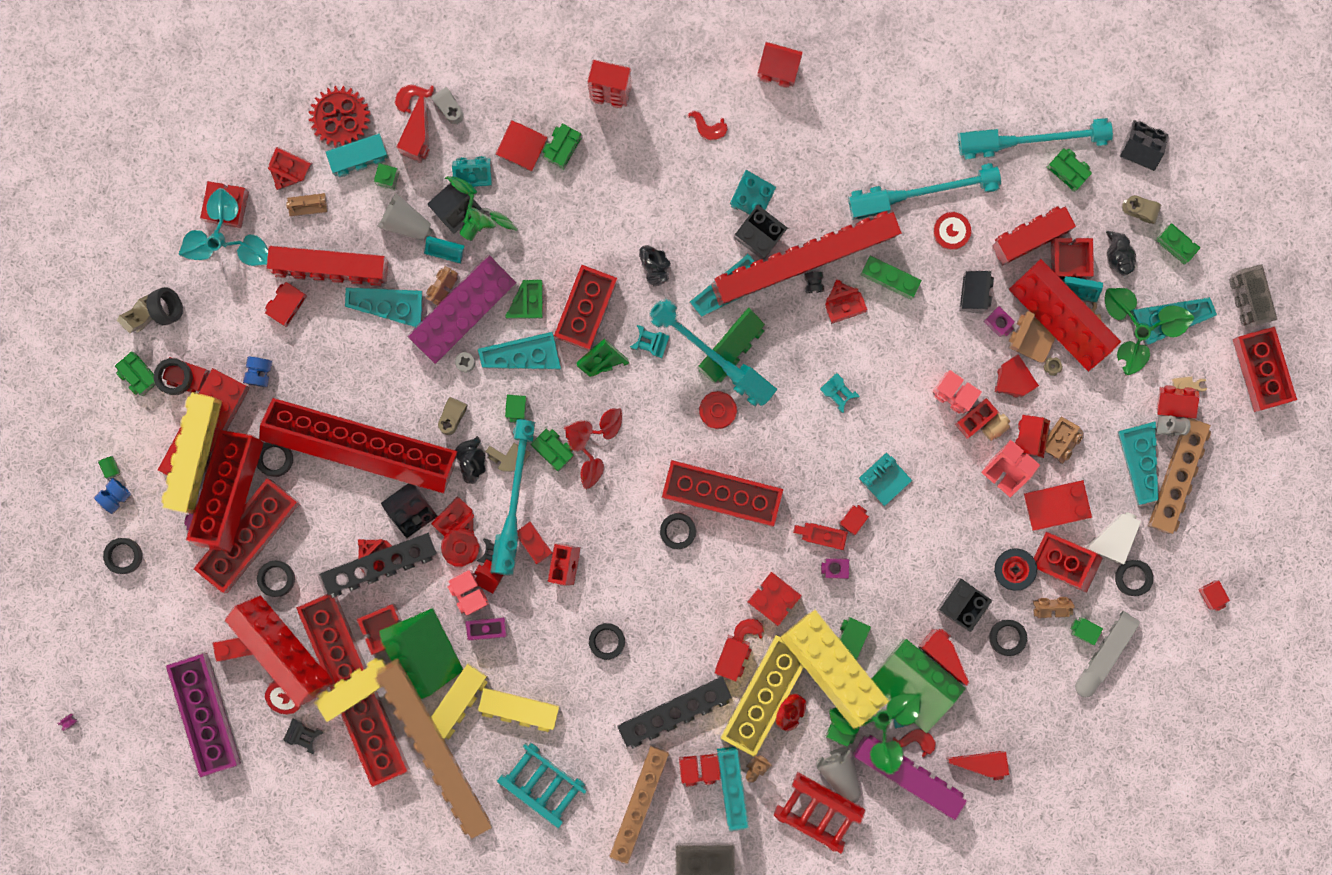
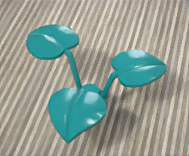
(198, 247)

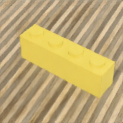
(349, 692)
(457, 699)
(518, 708)

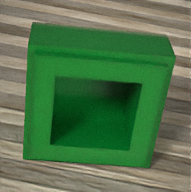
(109, 467)

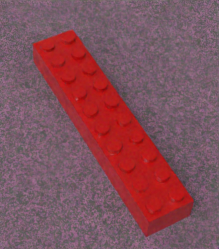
(803, 259)
(357, 445)
(367, 719)

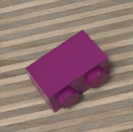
(486, 628)

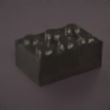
(1253, 297)
(705, 858)

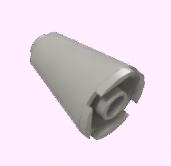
(404, 220)
(841, 773)

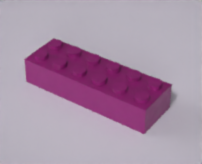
(461, 309)
(203, 714)
(916, 781)

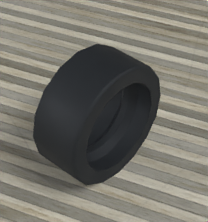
(155, 308)
(188, 376)
(281, 471)
(692, 531)
(107, 555)
(261, 578)
(1149, 578)
(1022, 635)
(592, 641)

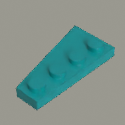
(706, 300)
(391, 304)
(1200, 308)
(524, 353)
(1141, 460)

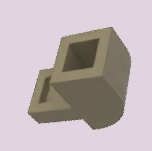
(137, 317)
(508, 461)

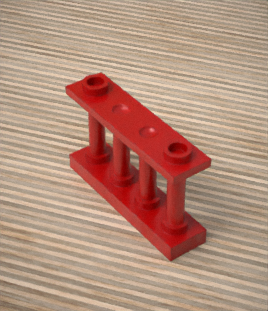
(823, 795)

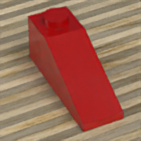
(987, 764)

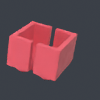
(963, 399)
(1017, 466)
(464, 584)

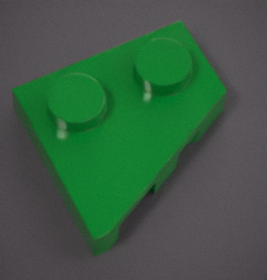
(527, 301)
(601, 359)

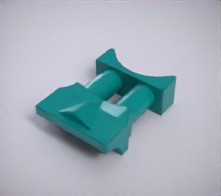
(658, 343)
(831, 388)

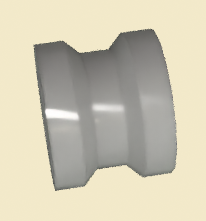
(467, 365)

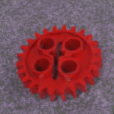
(338, 100)

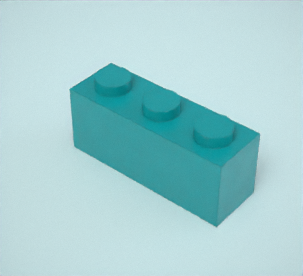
(357, 155)

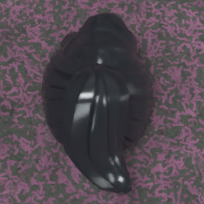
(1120, 253)
(655, 264)
(471, 460)

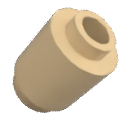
(996, 426)

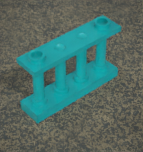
(732, 788)
(524, 792)

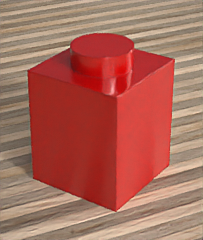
(854, 519)
(485, 579)
(1214, 595)

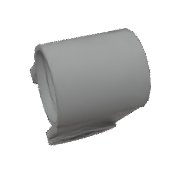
(447, 103)
(1172, 426)

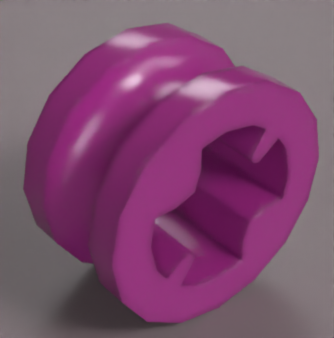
(67, 722)

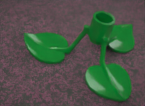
(478, 220)
(1173, 319)
(884, 755)

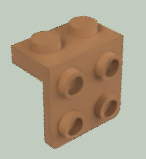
(1031, 338)

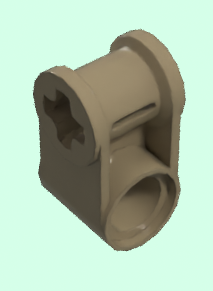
(1144, 209)
(453, 412)

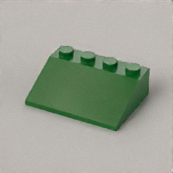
(422, 651)
(913, 672)

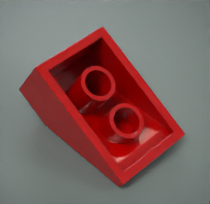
(779, 64)
(415, 137)
(1058, 505)
(1067, 561)
(943, 652)

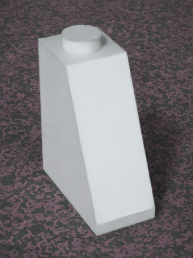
(1116, 538)

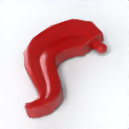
(405, 94)
(709, 132)
(748, 626)
(918, 735)

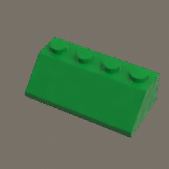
(732, 344)

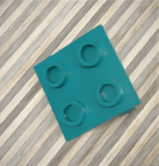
(752, 192)
(885, 479)

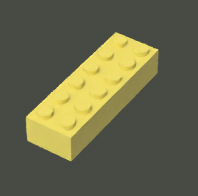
(192, 453)
(834, 669)
(763, 698)

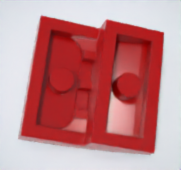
(521, 145)

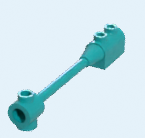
(989, 141)
(879, 200)
(744, 378)
(507, 542)

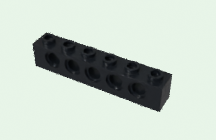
(422, 543)
(627, 728)

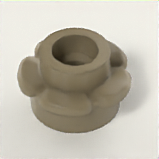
(1053, 361)

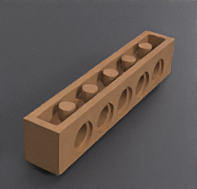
(1158, 519)
(639, 804)

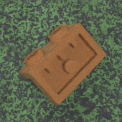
(1063, 439)

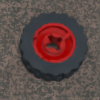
(1012, 580)

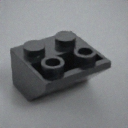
(1144, 145)
(452, 207)
(760, 232)
(975, 291)
(409, 509)
(964, 604)

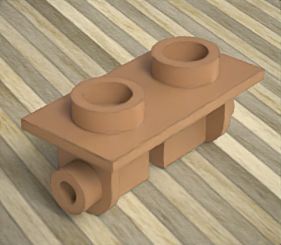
(306, 204)
(444, 278)
(1062, 606)
(757, 766)

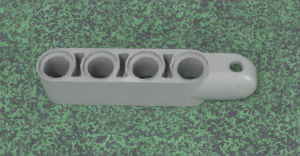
(1105, 658)

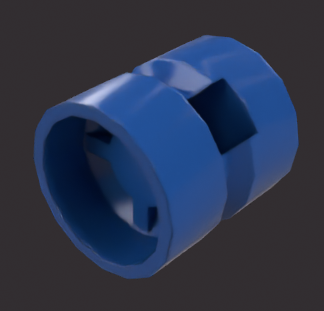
(258, 365)
(112, 496)

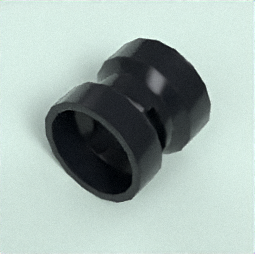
(814, 282)

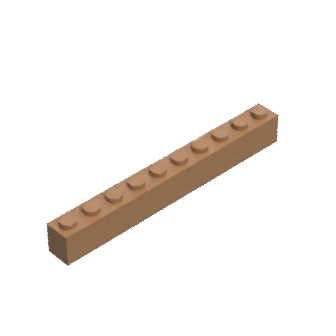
(433, 748)

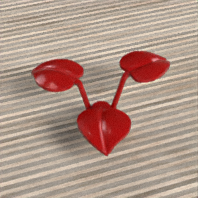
(578, 435)

